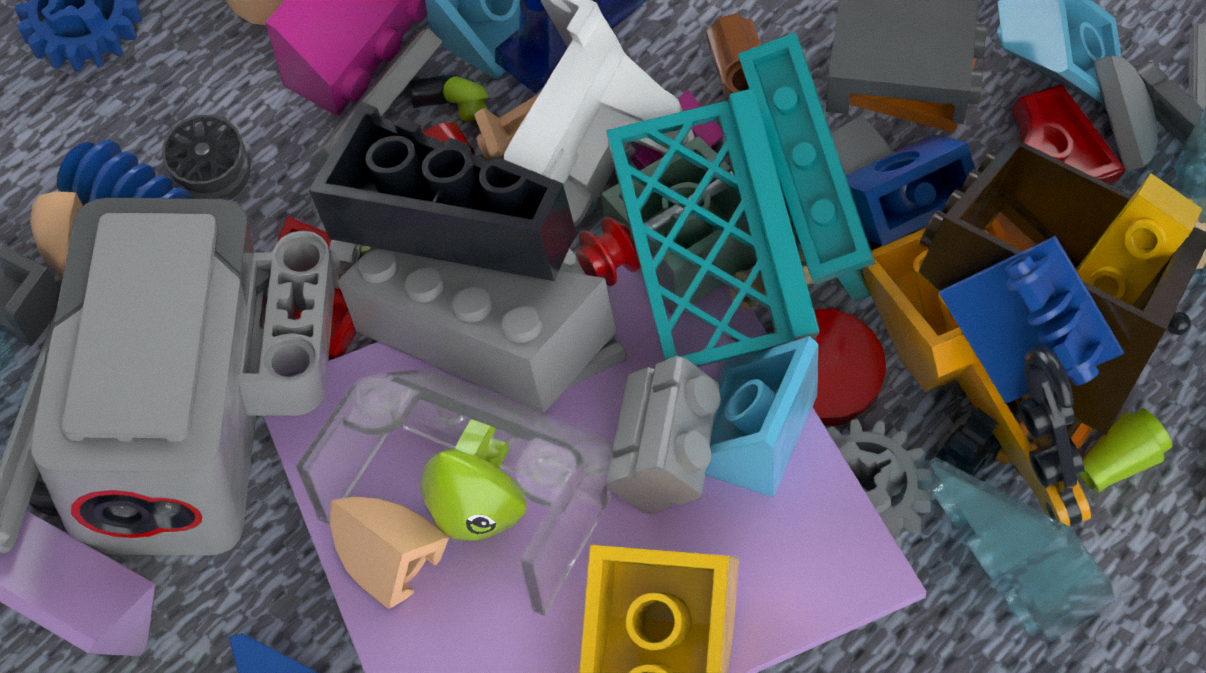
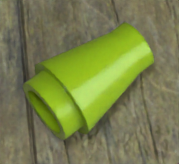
(1129, 447)

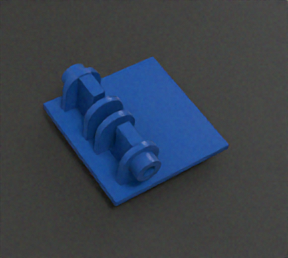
(1029, 303)

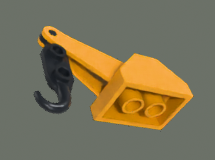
(939, 354)

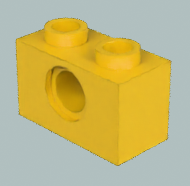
(1139, 240)

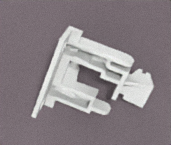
(586, 95)

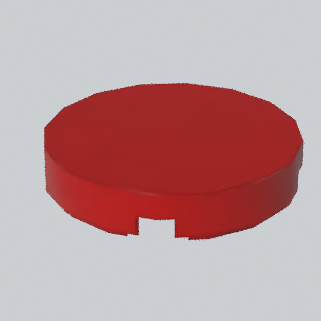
(848, 367)

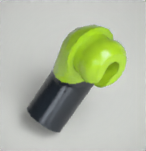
(450, 89)

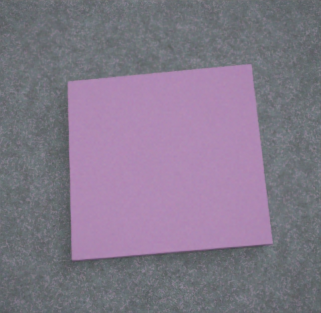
(808, 557)

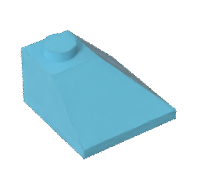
(1060, 39)

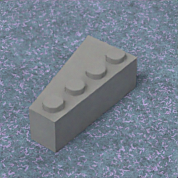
(482, 323)

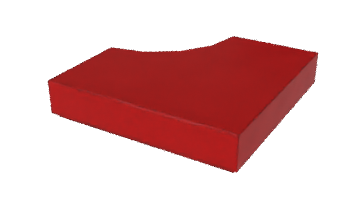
(1059, 128)

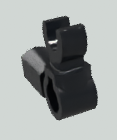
(974, 443)

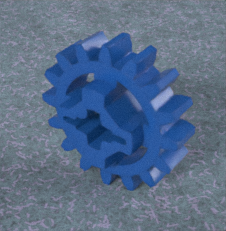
(77, 28)

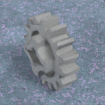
(886, 466)

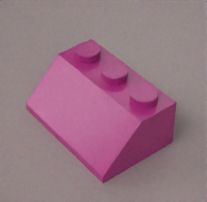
(336, 45)

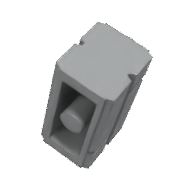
(664, 436)

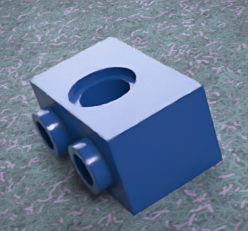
(909, 186)

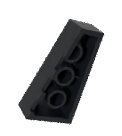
(440, 201)

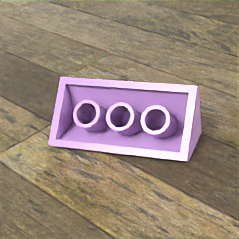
(76, 591)

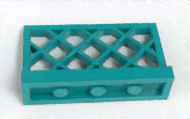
(808, 164)
(764, 216)

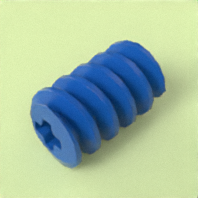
(107, 173)

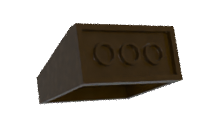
(1060, 201)

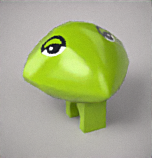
(468, 489)

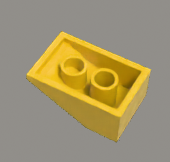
(658, 611)

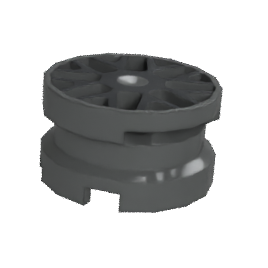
(220, 150)

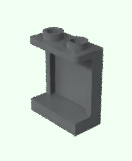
(907, 52)

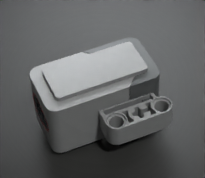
(168, 363)

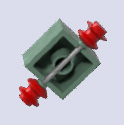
(616, 245)

